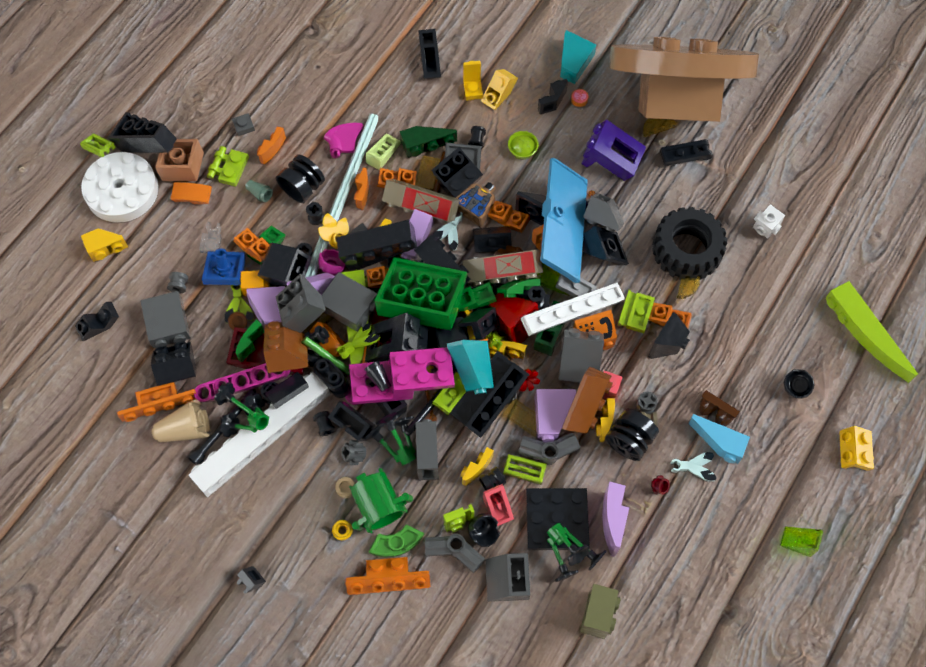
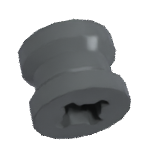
(177, 282)
(648, 399)

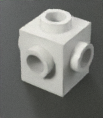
(768, 221)

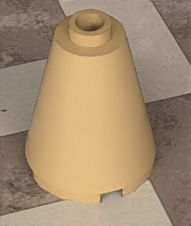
(183, 424)

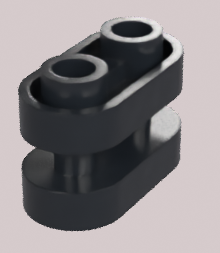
(332, 378)

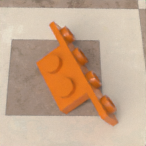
(156, 399)
(386, 576)

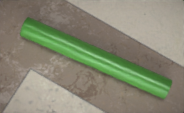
(325, 354)

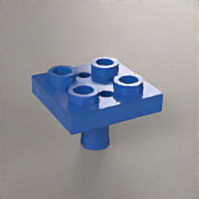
(224, 264)

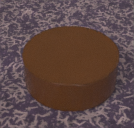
(237, 320)

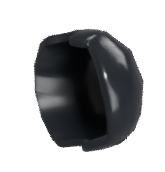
(798, 384)
(483, 530)

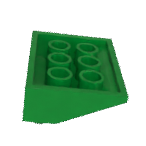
(421, 291)

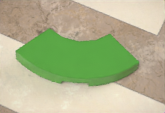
(396, 544)

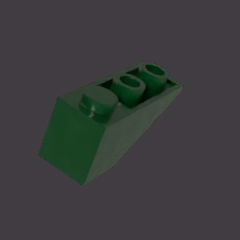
(424, 139)
(547, 339)

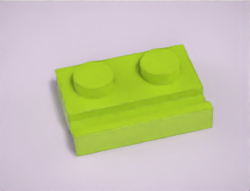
(636, 311)
(457, 519)

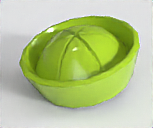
(523, 144)

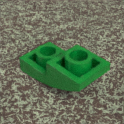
(518, 286)

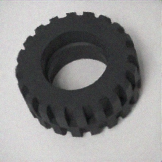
(696, 224)

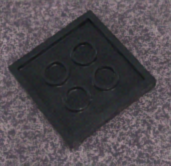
(553, 506)

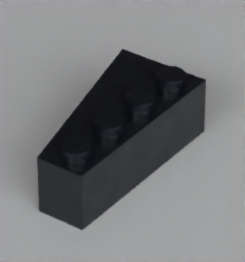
(141, 136)
(376, 244)

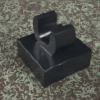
(251, 579)

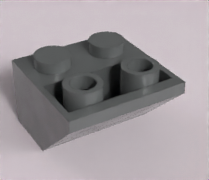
(605, 212)
(299, 304)
(508, 577)

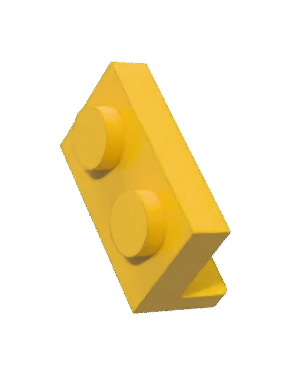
(856, 448)

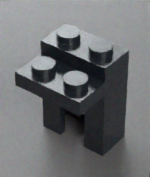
(405, 335)

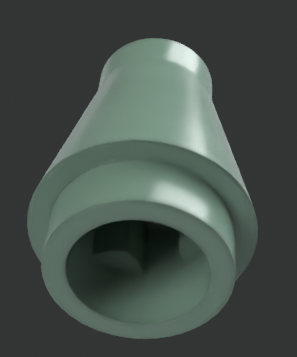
(259, 190)

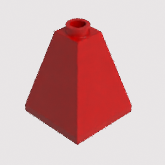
(509, 313)

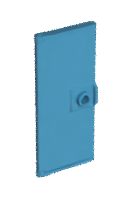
(564, 220)

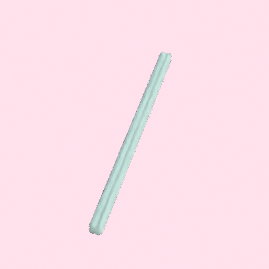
(345, 187)

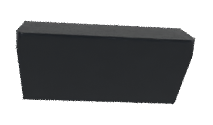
(287, 390)

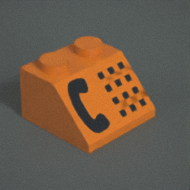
(600, 322)

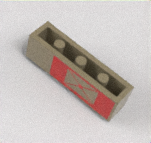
(415, 197)
(504, 266)

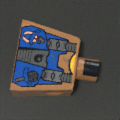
(477, 202)

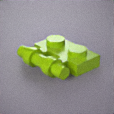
(233, 166)

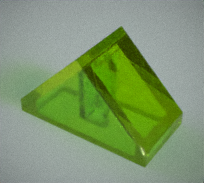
(801, 540)

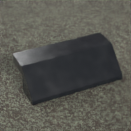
(481, 410)

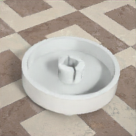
(120, 187)

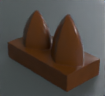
(725, 413)

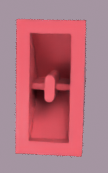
(498, 504)

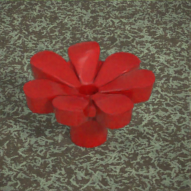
(530, 380)

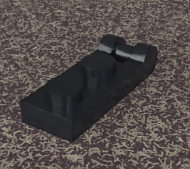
(686, 152)

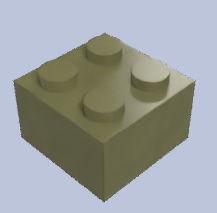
(599, 611)

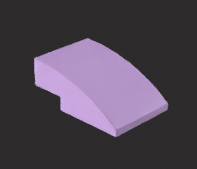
(614, 516)

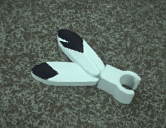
(450, 230)
(695, 466)

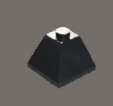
(531, 204)
(604, 245)
(671, 338)

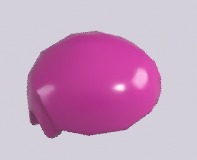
(330, 262)

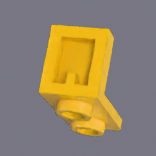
(472, 80)

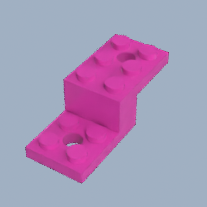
(406, 374)

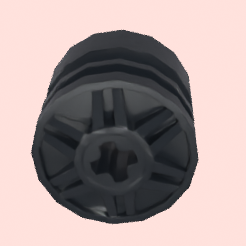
(300, 178)
(632, 434)

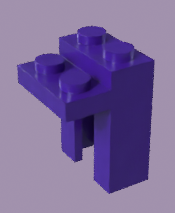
(599, 150)

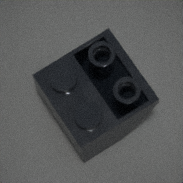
(456, 173)
(283, 264)
(440, 337)
(173, 363)

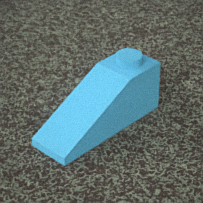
(722, 440)

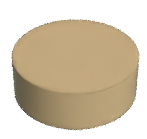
(342, 487)

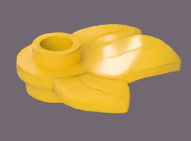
(332, 229)

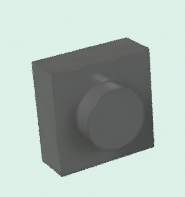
(243, 124)

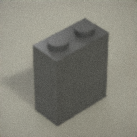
(349, 301)
(165, 319)
(579, 353)
(427, 450)

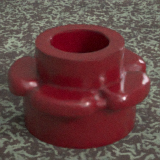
(660, 485)

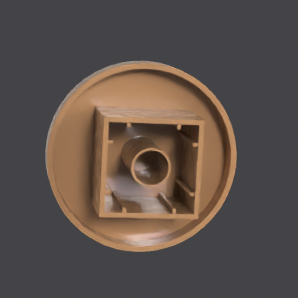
(683, 79)

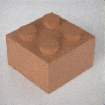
(181, 162)

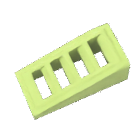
(377, 160)

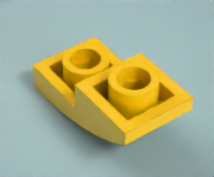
(513, 349)
(605, 422)
(474, 470)

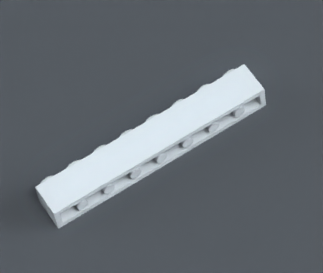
(247, 445)

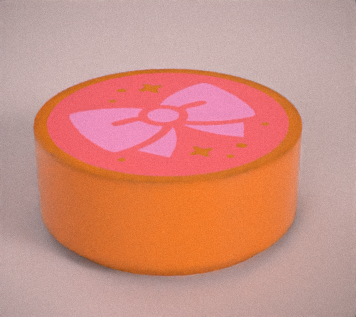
(579, 97)

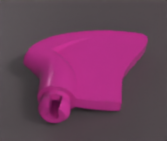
(343, 138)

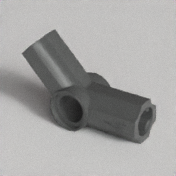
(560, 447)
(466, 554)

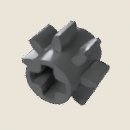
(353, 452)

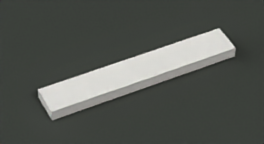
(572, 309)

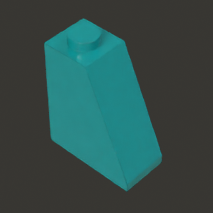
(575, 56)
(472, 364)

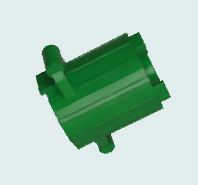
(377, 501)

